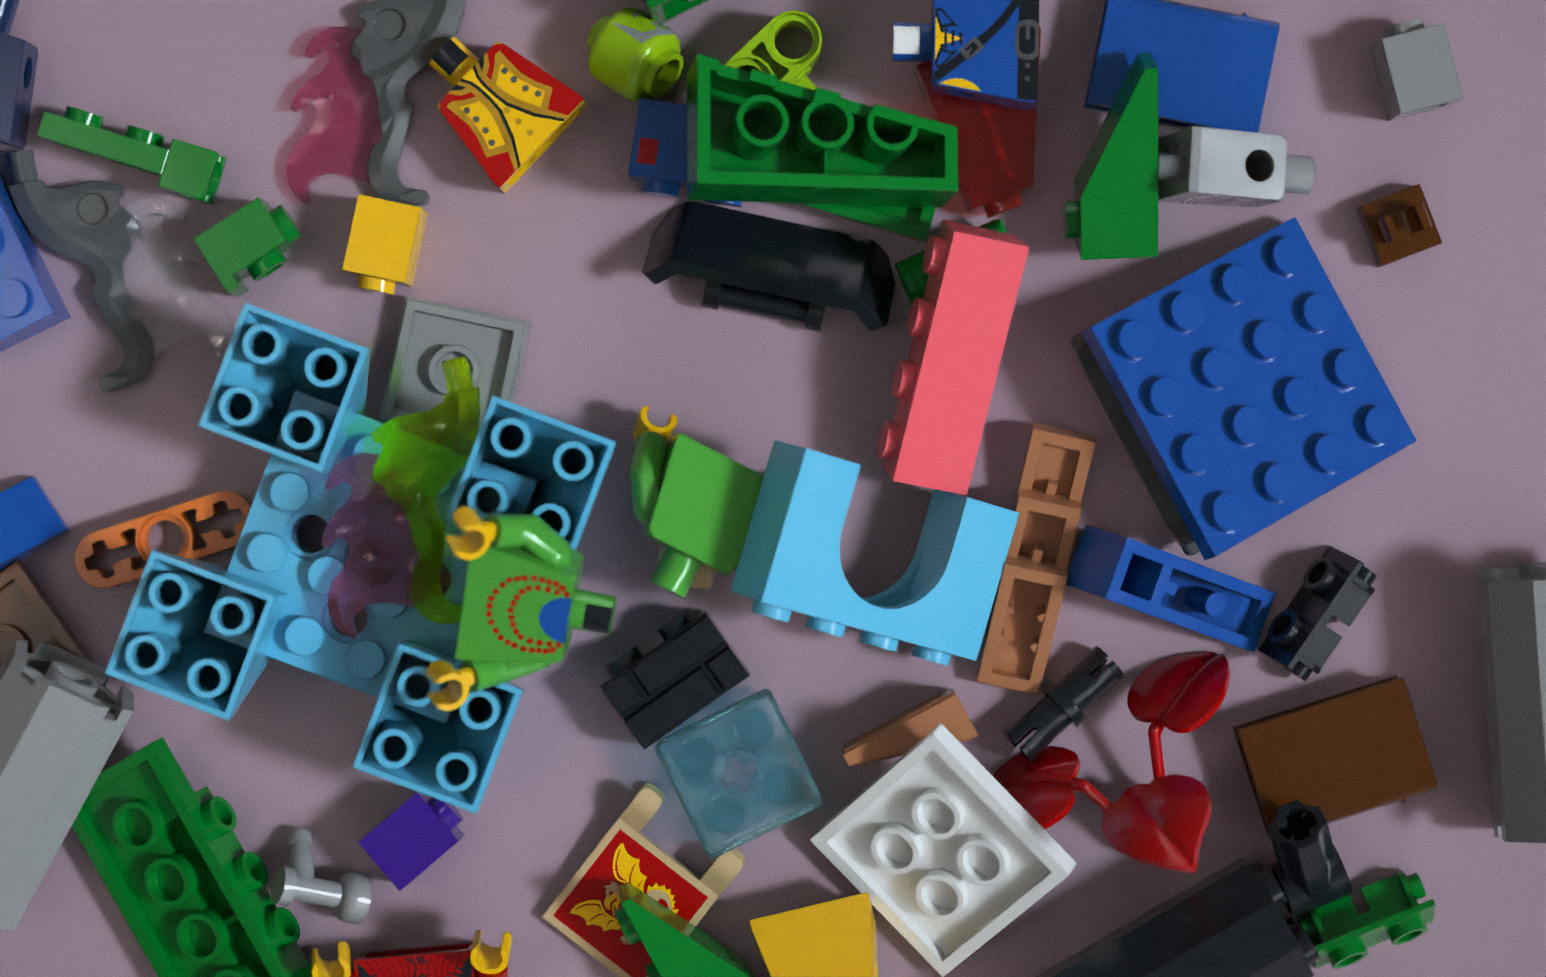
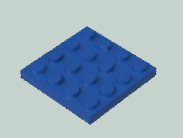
(1249, 388)

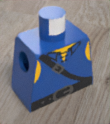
(977, 50)

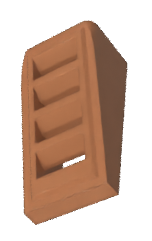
(908, 728)

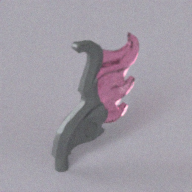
(364, 97)

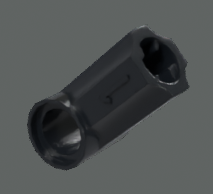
(1306, 859)

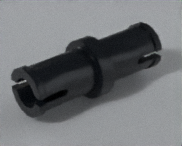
(1063, 704)

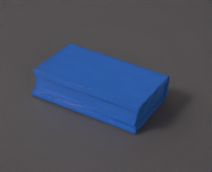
(1207, 59)

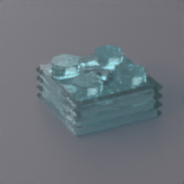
(724, 813)

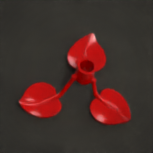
(1151, 821)

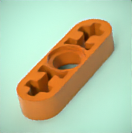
(116, 537)

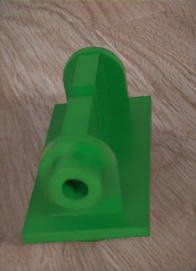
(1391, 916)

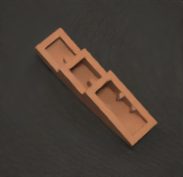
(1037, 559)

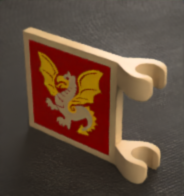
(625, 855)

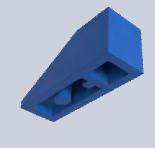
(1169, 587)

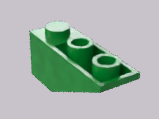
(673, 942)

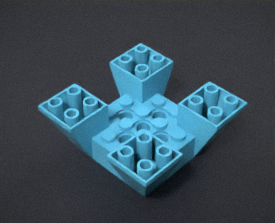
(212, 628)

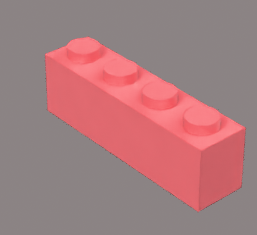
(952, 357)

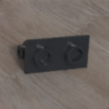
(1331, 587)

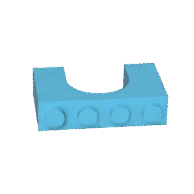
(796, 564)

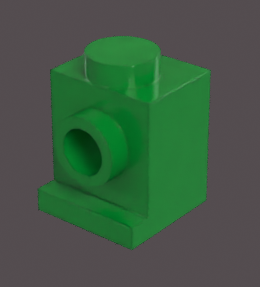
(248, 244)

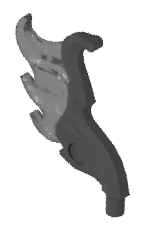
(136, 265)

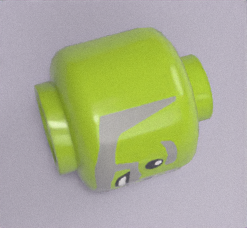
(634, 54)

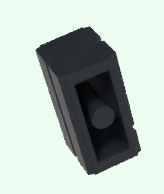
(674, 677)

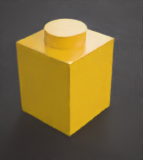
(384, 243)

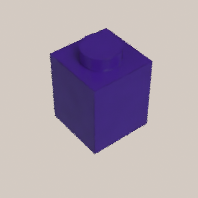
(413, 838)

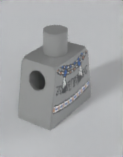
(1229, 168)

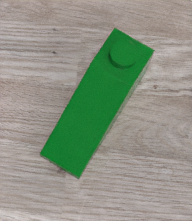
(1119, 177)

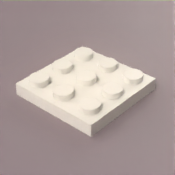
(943, 850)

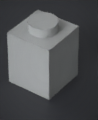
(1416, 68)

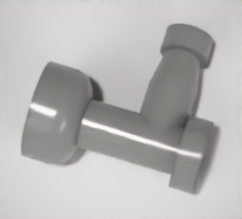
(297, 882)

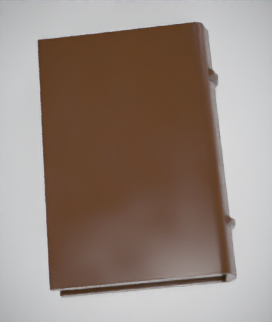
(1338, 753)

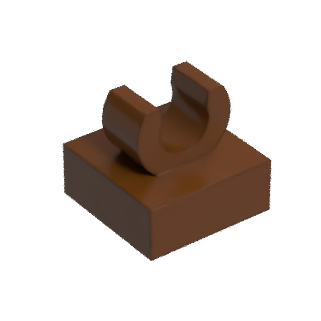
(1399, 225)

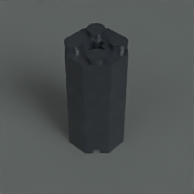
(1210, 930)

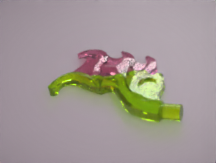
(392, 511)

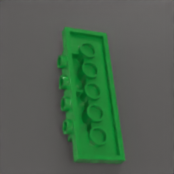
(184, 875)

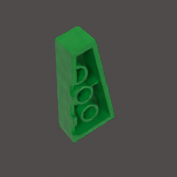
(803, 145)

